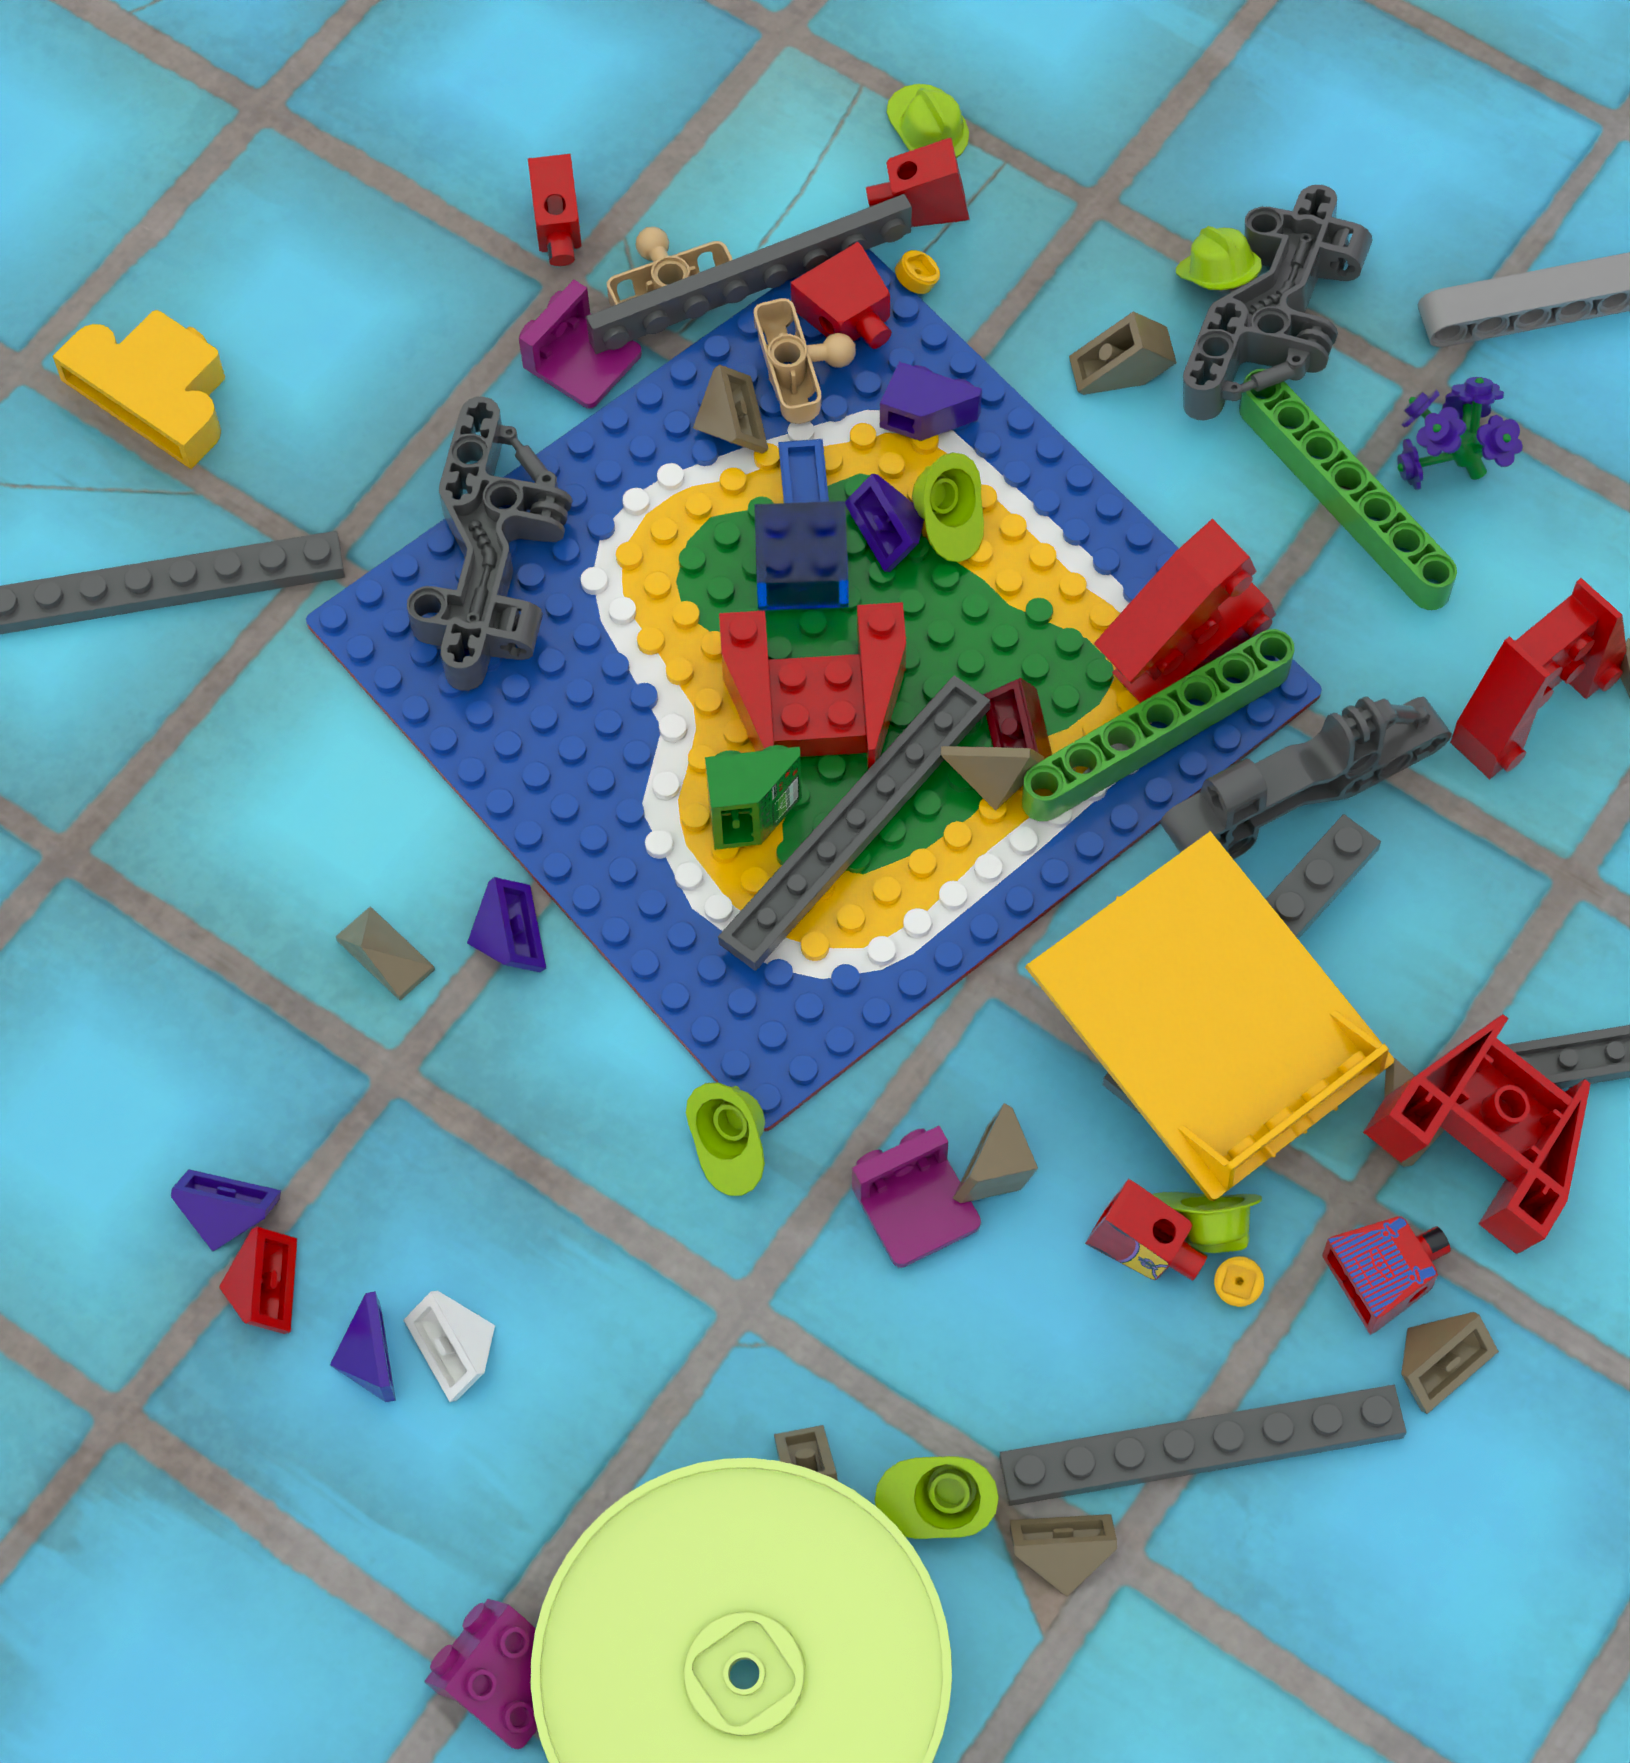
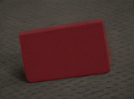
(1017, 718)

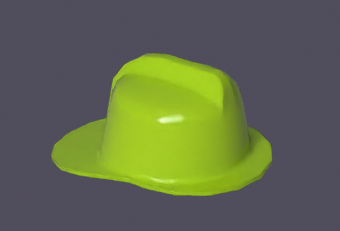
(926, 116)
(1220, 260)
(951, 505)
(727, 1136)
(1216, 1224)
(937, 1497)

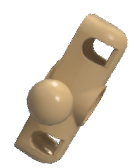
(653, 245)
(798, 380)

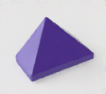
(885, 520)
(508, 926)
(222, 1206)
(364, 1350)

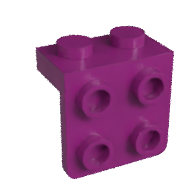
(560, 352)
(911, 1197)
(491, 1671)

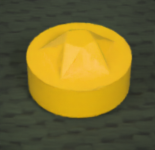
(917, 272)
(1239, 1281)

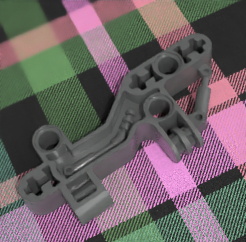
(1267, 316)
(479, 611)
(1338, 763)

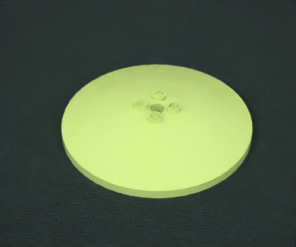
(730, 1570)

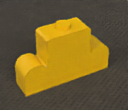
(150, 382)

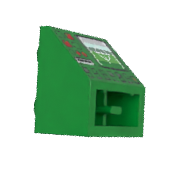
(751, 793)

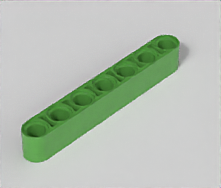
(1353, 506)
(1148, 742)

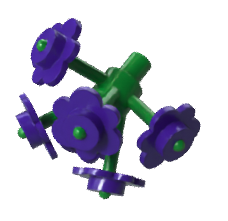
(1459, 431)

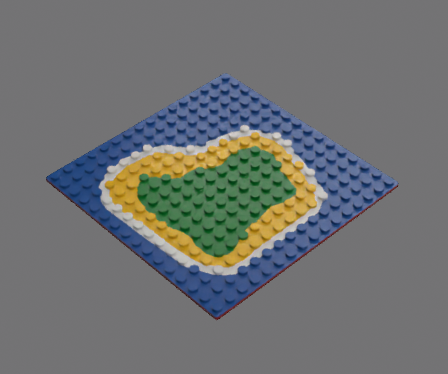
(603, 735)

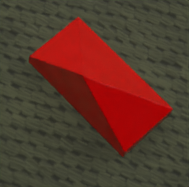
(263, 1280)

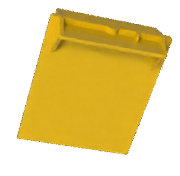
(1210, 1015)

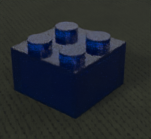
(801, 555)

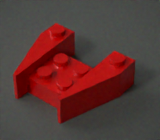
(1187, 614)
(1573, 644)
(817, 701)
(1505, 1118)

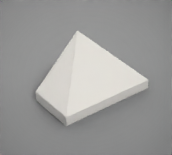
(451, 1341)

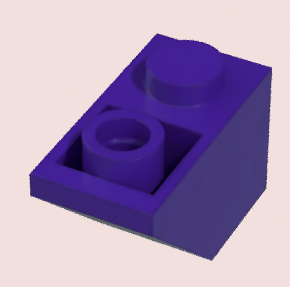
(927, 403)

